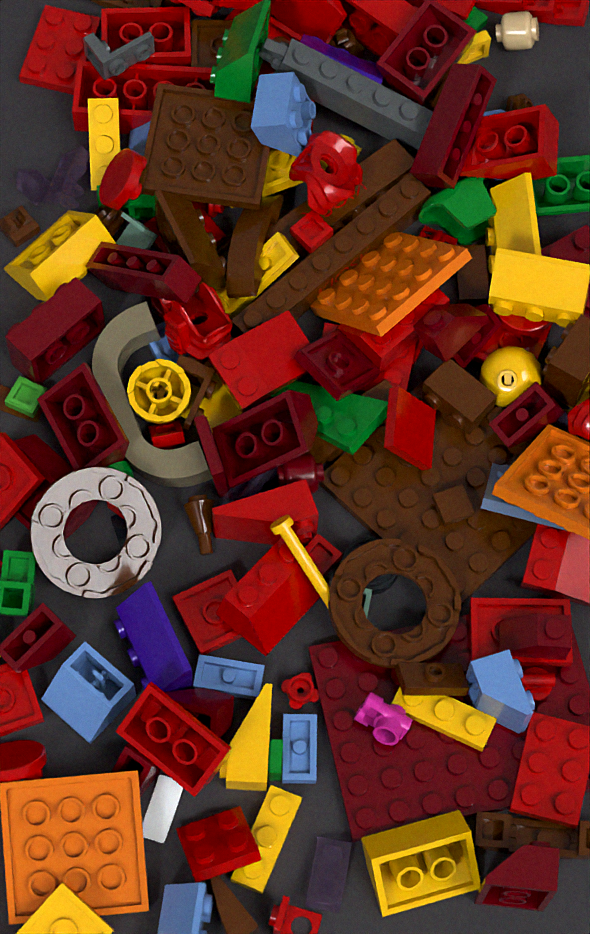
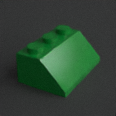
(239, 56)
(567, 190)

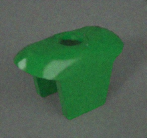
(461, 210)

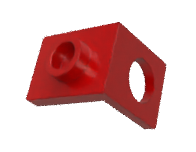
(285, 914)

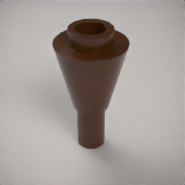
(200, 516)

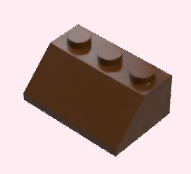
(185, 235)

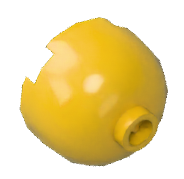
(506, 363)
(159, 378)

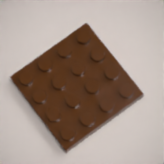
(204, 149)

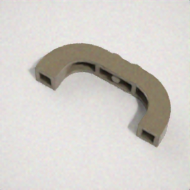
(114, 346)

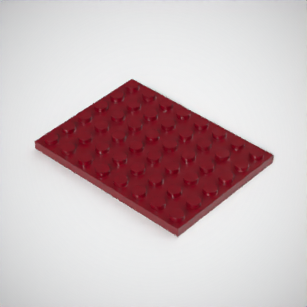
(425, 769)

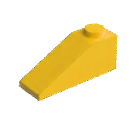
(250, 747)

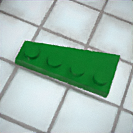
(343, 422)

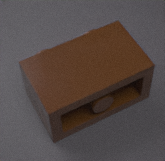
(458, 396)

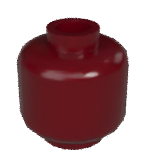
(301, 468)

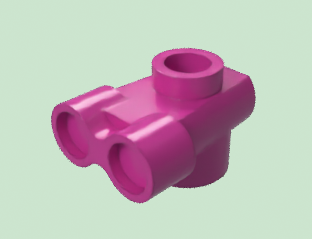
(388, 720)

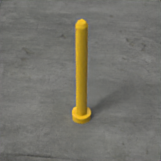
(283, 527)

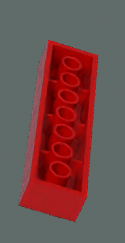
(135, 90)

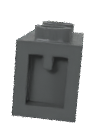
(116, 62)

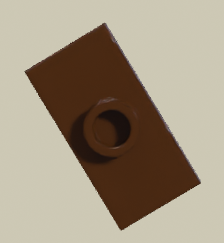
(432, 679)

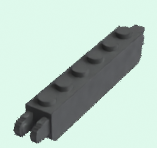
(350, 93)

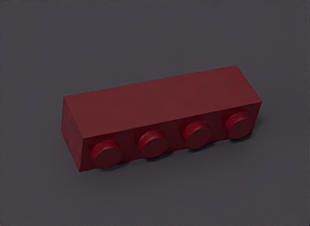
(453, 125)
(144, 272)

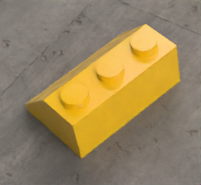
(515, 218)
(59, 254)
(538, 287)
(421, 862)

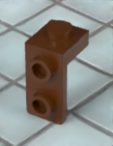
(200, 376)

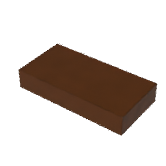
(473, 277)

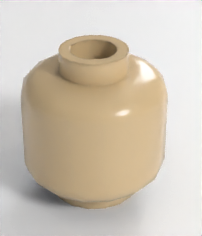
(517, 31)

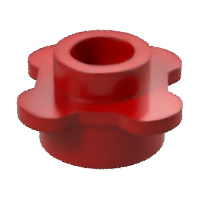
(303, 681)

